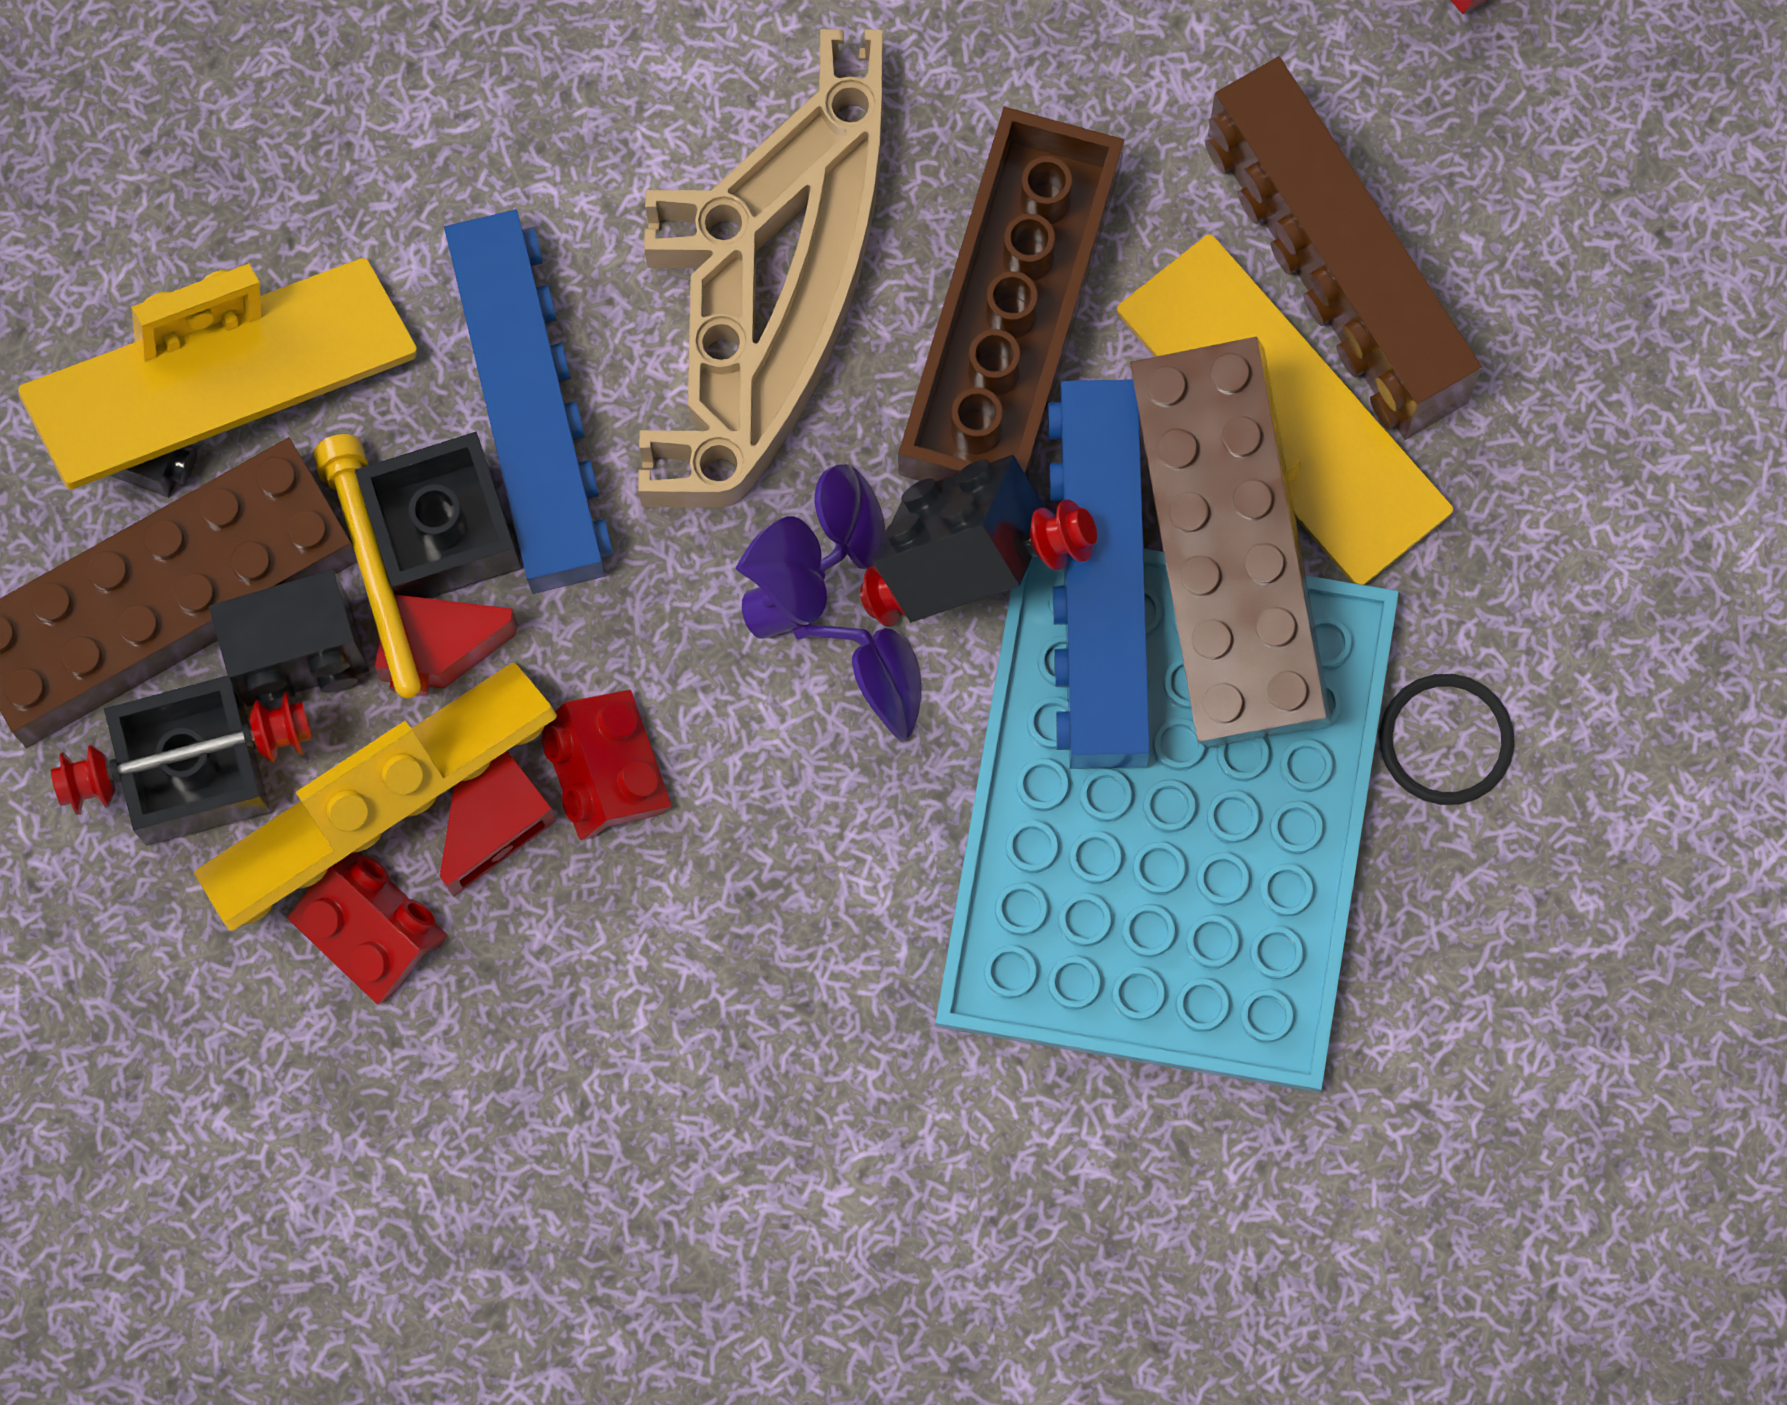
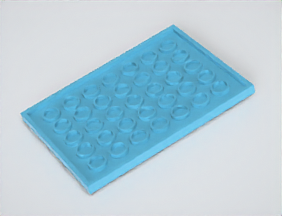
(1173, 902)

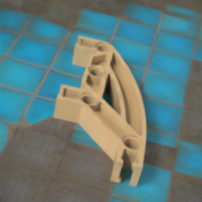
(758, 394)

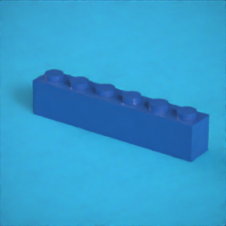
(526, 403)
(1105, 595)

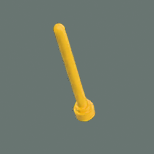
(336, 465)

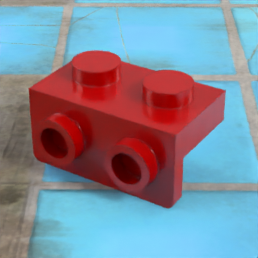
(604, 763)
(366, 925)

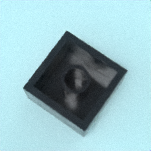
(437, 518)
(290, 640)

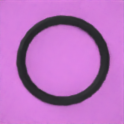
(1419, 790)

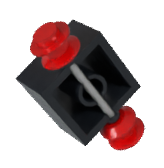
(969, 541)
(184, 759)

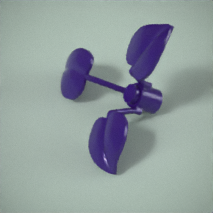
(792, 591)

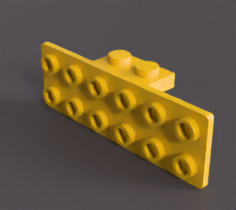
(213, 363)
(1343, 469)
(371, 793)

